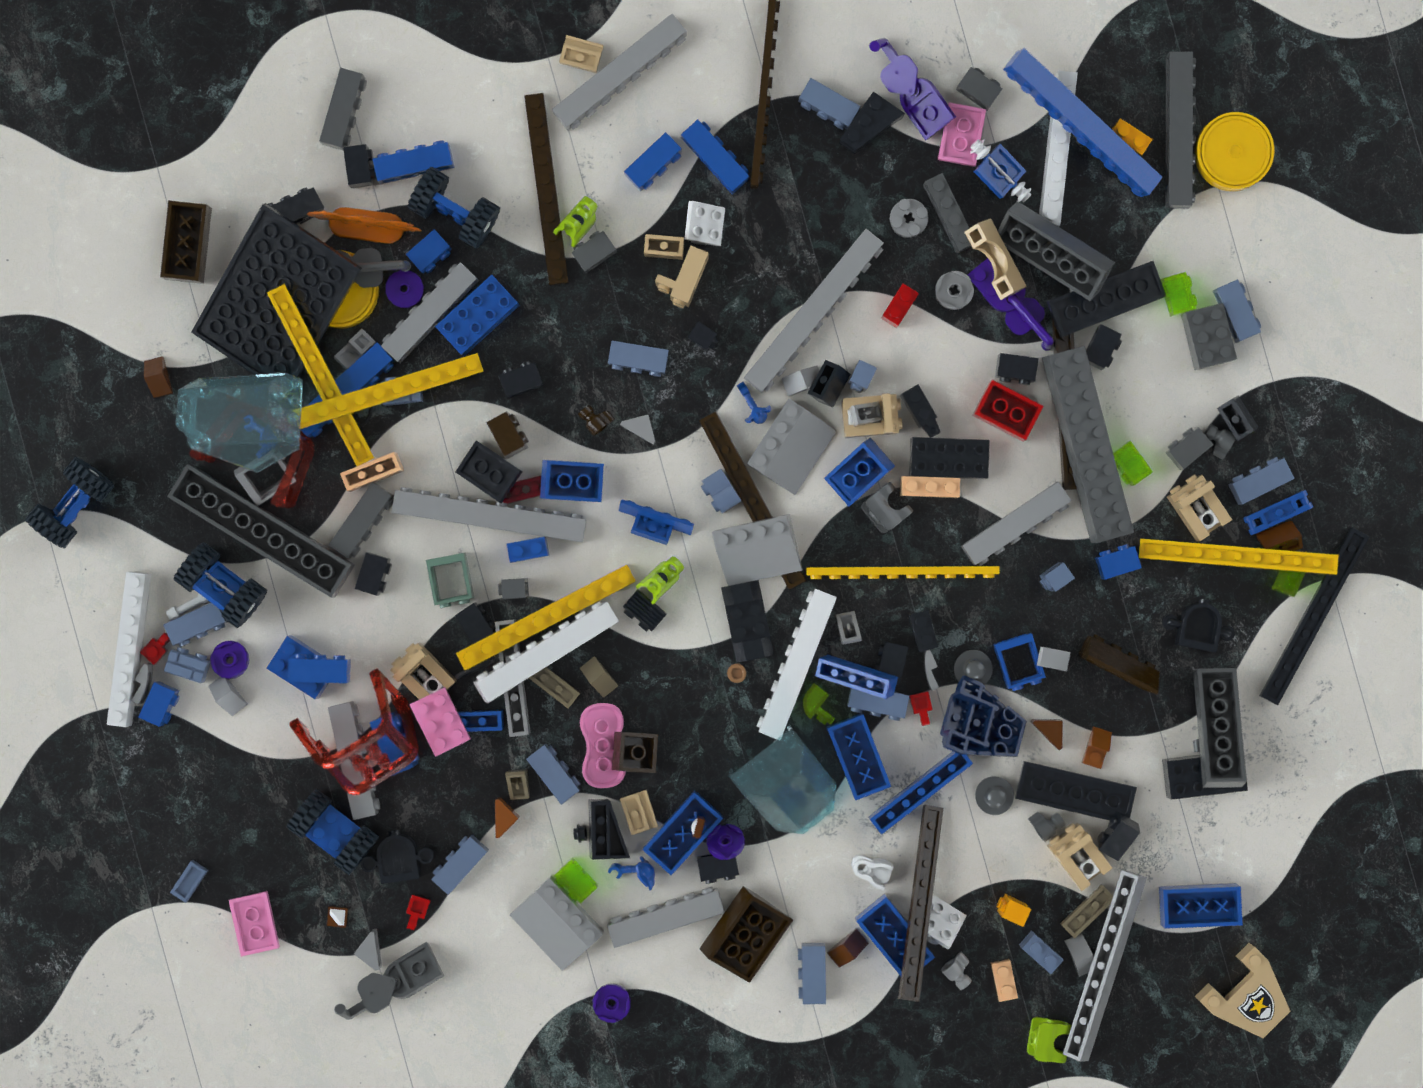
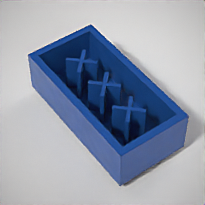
(477, 315)
(858, 756)
(675, 839)
(1200, 905)
(887, 931)

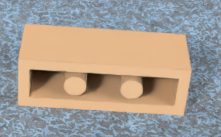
(372, 472)
(930, 487)

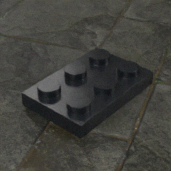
(488, 471)

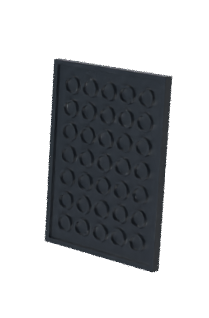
(240, 313)

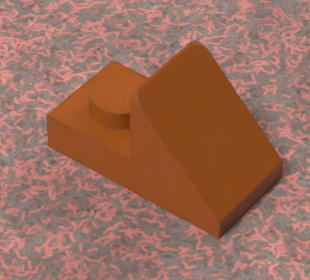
(1097, 746)

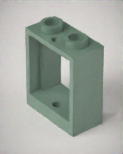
(431, 563)

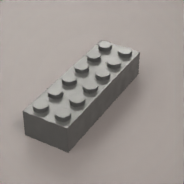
(1054, 251)
(1219, 728)

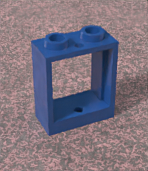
(1013, 642)

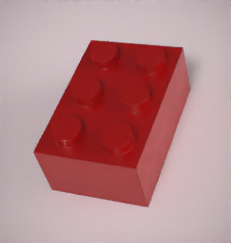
(1007, 410)

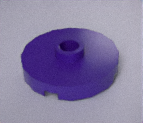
(411, 296)
(220, 657)
(721, 835)
(614, 1012)

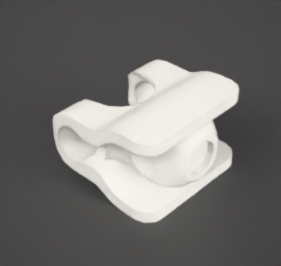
(876, 870)

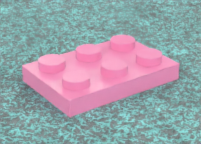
(961, 134)
(440, 721)
(254, 923)

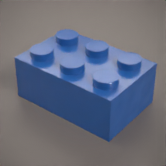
(571, 481)
(280, 665)
(388, 746)

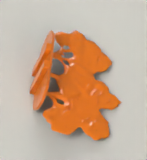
(365, 224)

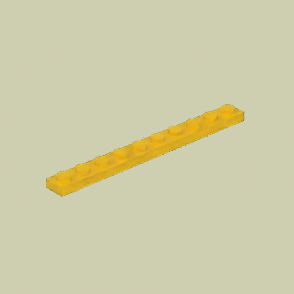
(318, 371)
(390, 390)
(1238, 556)
(910, 572)
(545, 617)

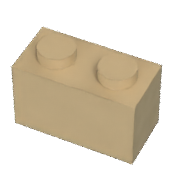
(664, 246)

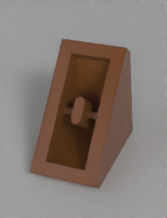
(504, 817)

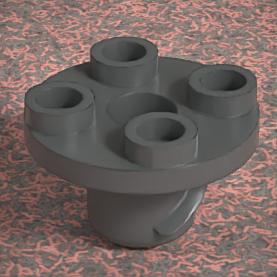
(973, 665)
(994, 795)

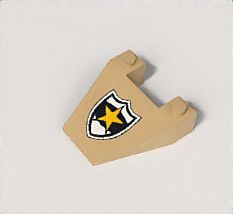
(1254, 1002)

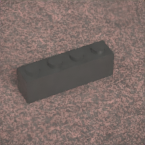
(342, 109)
(948, 211)
(361, 520)

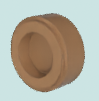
(736, 673)

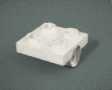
(704, 223)
(944, 923)

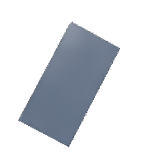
(189, 881)

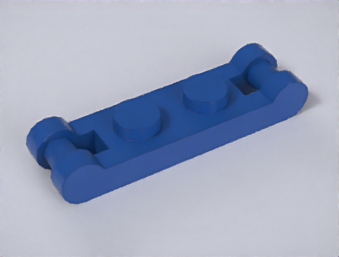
(1278, 512)

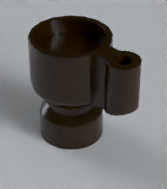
(595, 422)

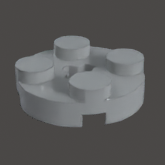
(914, 227)
(944, 295)

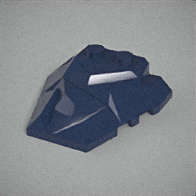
(980, 723)

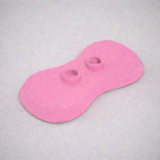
(598, 728)

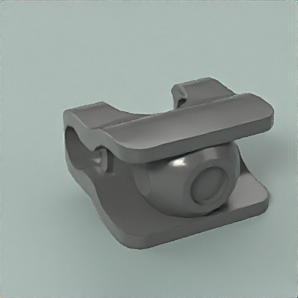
(880, 512)

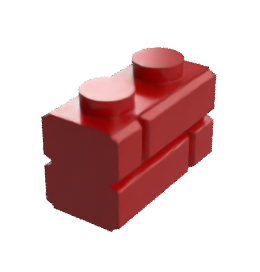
(899, 305)

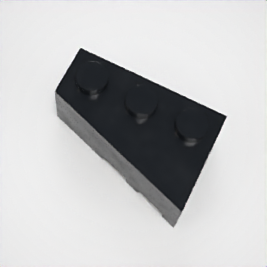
(871, 121)
(299, 205)
(604, 832)

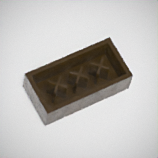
(186, 242)

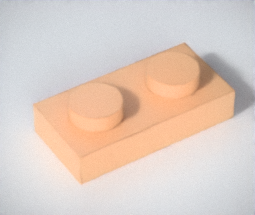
(1004, 980)

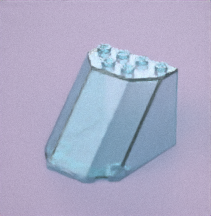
(242, 417)
(787, 784)

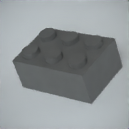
(1208, 336)

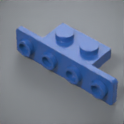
(654, 524)

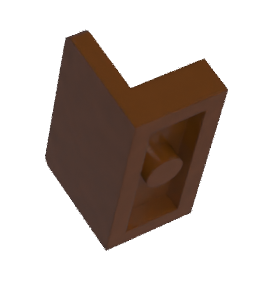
(1281, 537)

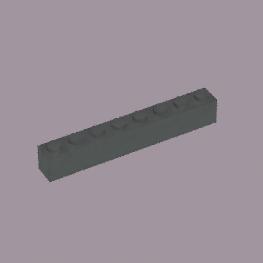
(1179, 130)

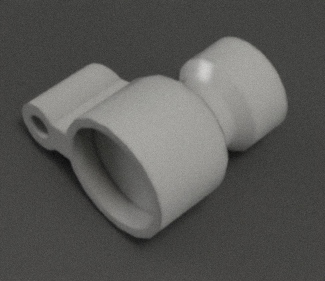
(954, 971)

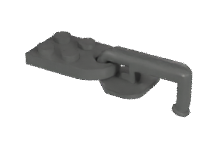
(373, 267)
(413, 973)

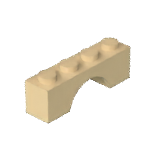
(1006, 275)

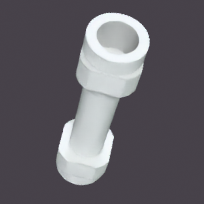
(175, 612)

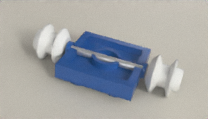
(1000, 171)

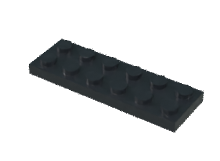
(1117, 296)
(1074, 792)

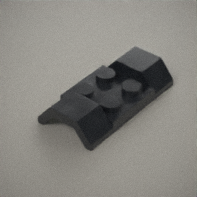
(747, 621)

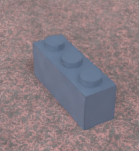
(828, 104)
(1238, 310)
(638, 358)
(1260, 480)
(195, 624)
(893, 706)
(554, 773)
(459, 863)
(812, 973)

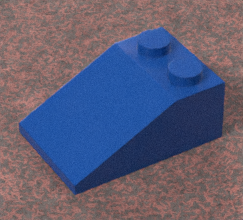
(859, 471)

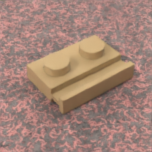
(581, 54)
(639, 812)

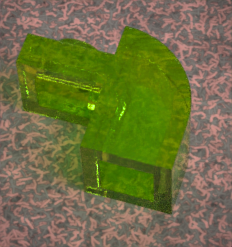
(812, 704)

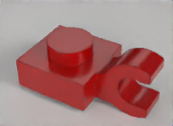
(155, 649)
(921, 704)
(417, 909)

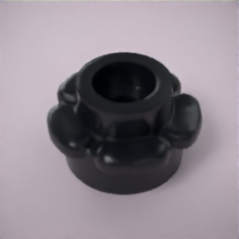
(580, 833)

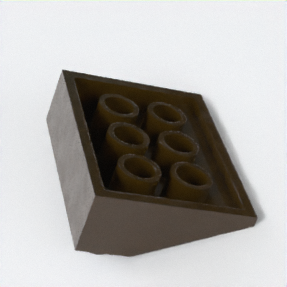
(1120, 664)
(745, 934)

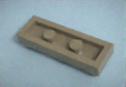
(555, 686)
(1087, 911)

